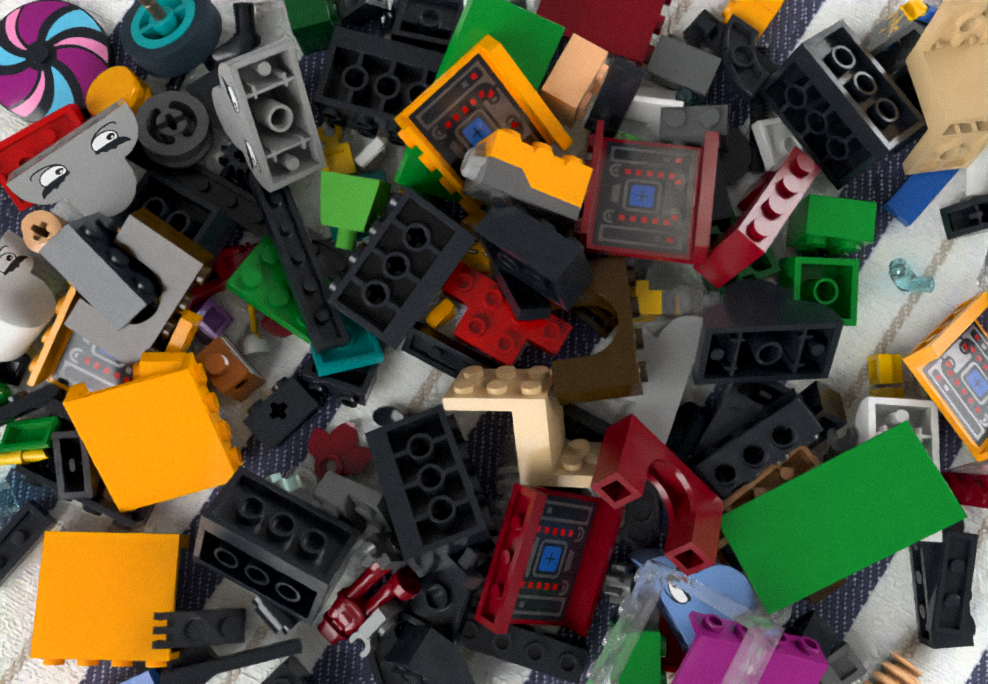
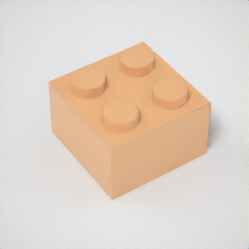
(575, 80)

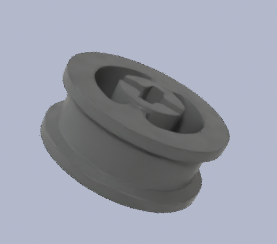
(168, 113)

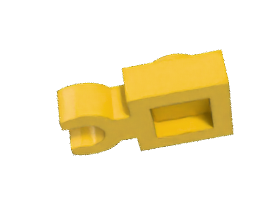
(337, 156)

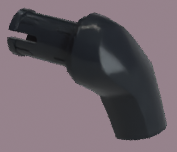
(242, 41)

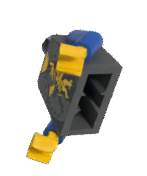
(899, 33)

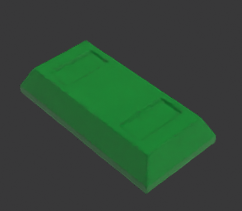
(30, 434)

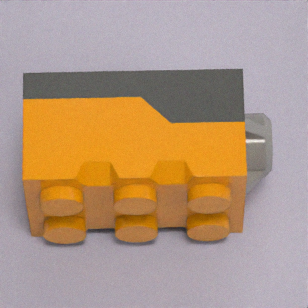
(525, 175)

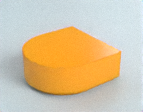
(441, 314)

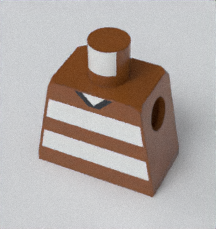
(228, 367)

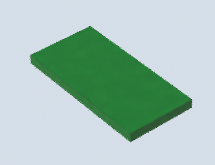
(528, 41)
(840, 517)

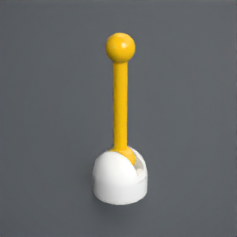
(255, 344)

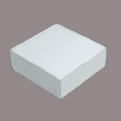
(371, 156)

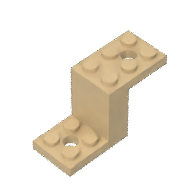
(952, 87)
(537, 421)

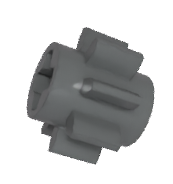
(619, 582)

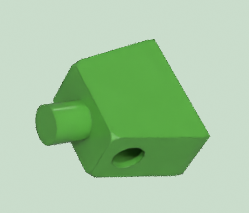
(351, 205)

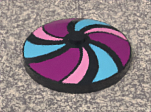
(50, 58)

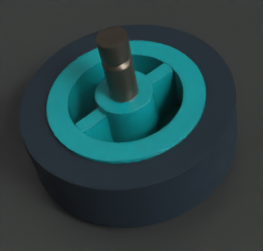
(170, 35)

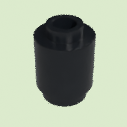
(273, 616)

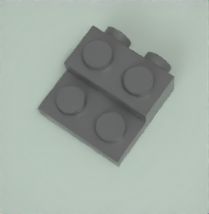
(353, 503)

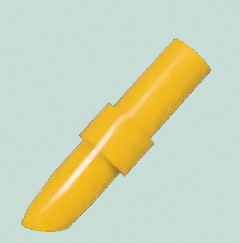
(23, 457)

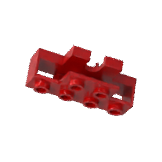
(33, 140)
(492, 324)

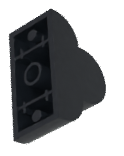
(765, 337)

